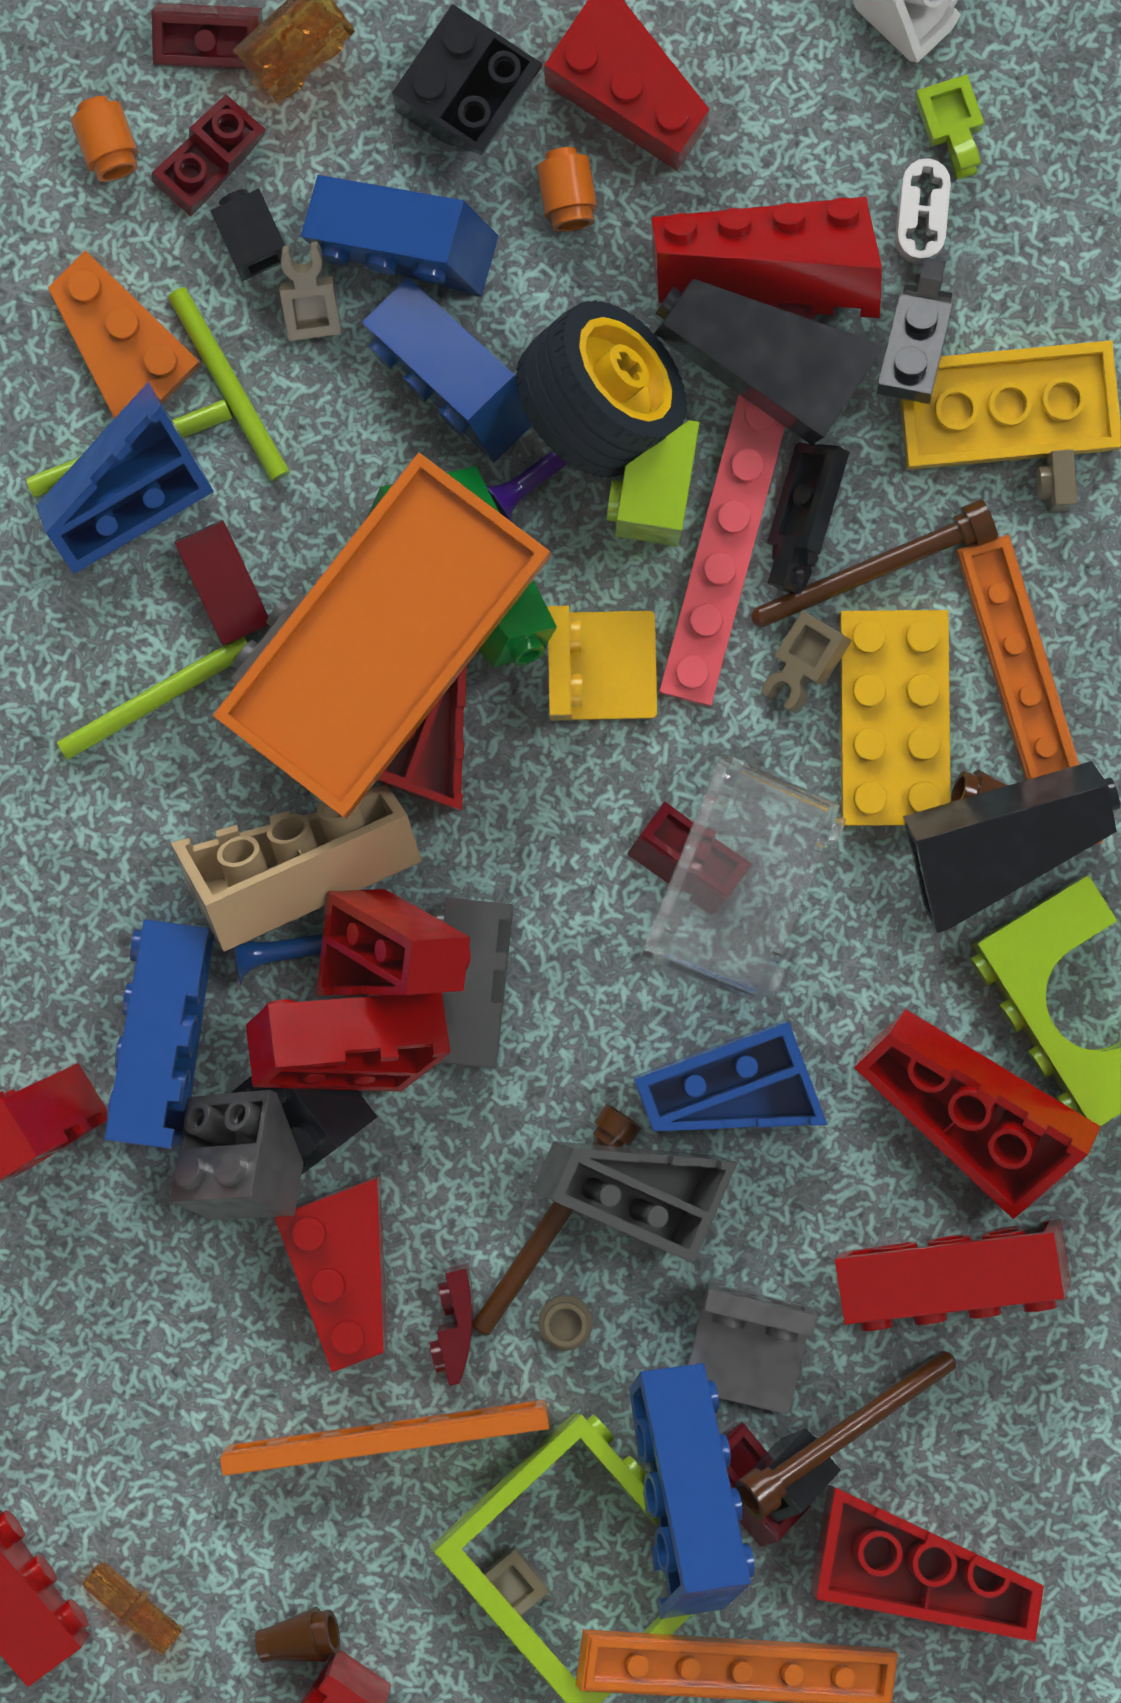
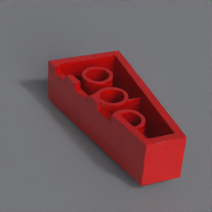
(775, 254)
(977, 1112)
(954, 1277)

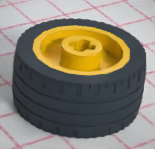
(600, 388)

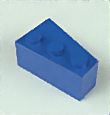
(400, 233)
(449, 368)
(122, 484)

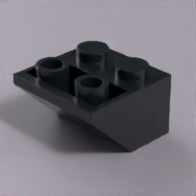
(464, 82)
(319, 1118)

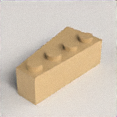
(285, 869)

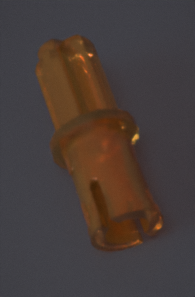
(132, 1607)

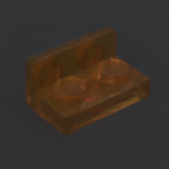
(293, 45)

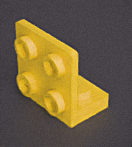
(602, 665)

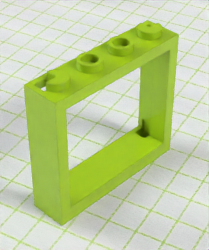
(449, 1546)

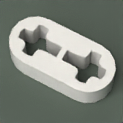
(935, 213)

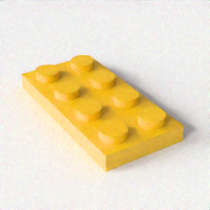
(1015, 406)
(894, 715)

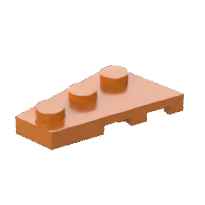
(118, 336)

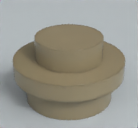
(565, 1322)

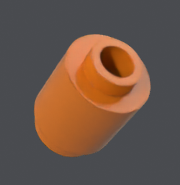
(105, 138)
(567, 189)

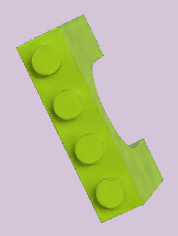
(1020, 961)

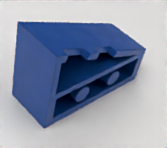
(734, 1085)

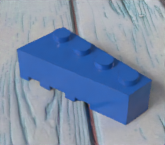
(160, 1034)
(689, 1491)

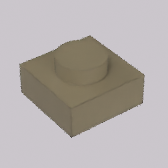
(1057, 481)
(517, 1580)

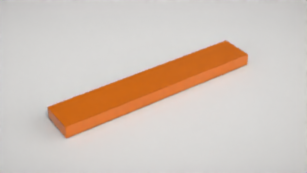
(1017, 657)
(385, 1437)
(734, 1668)

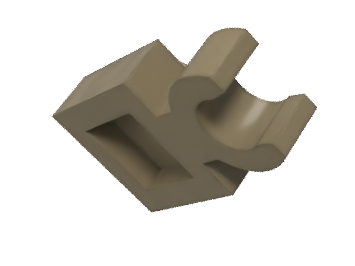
(308, 301)
(809, 653)

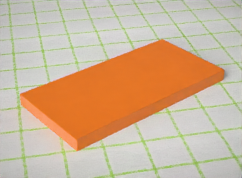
(382, 635)

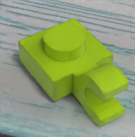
(951, 116)

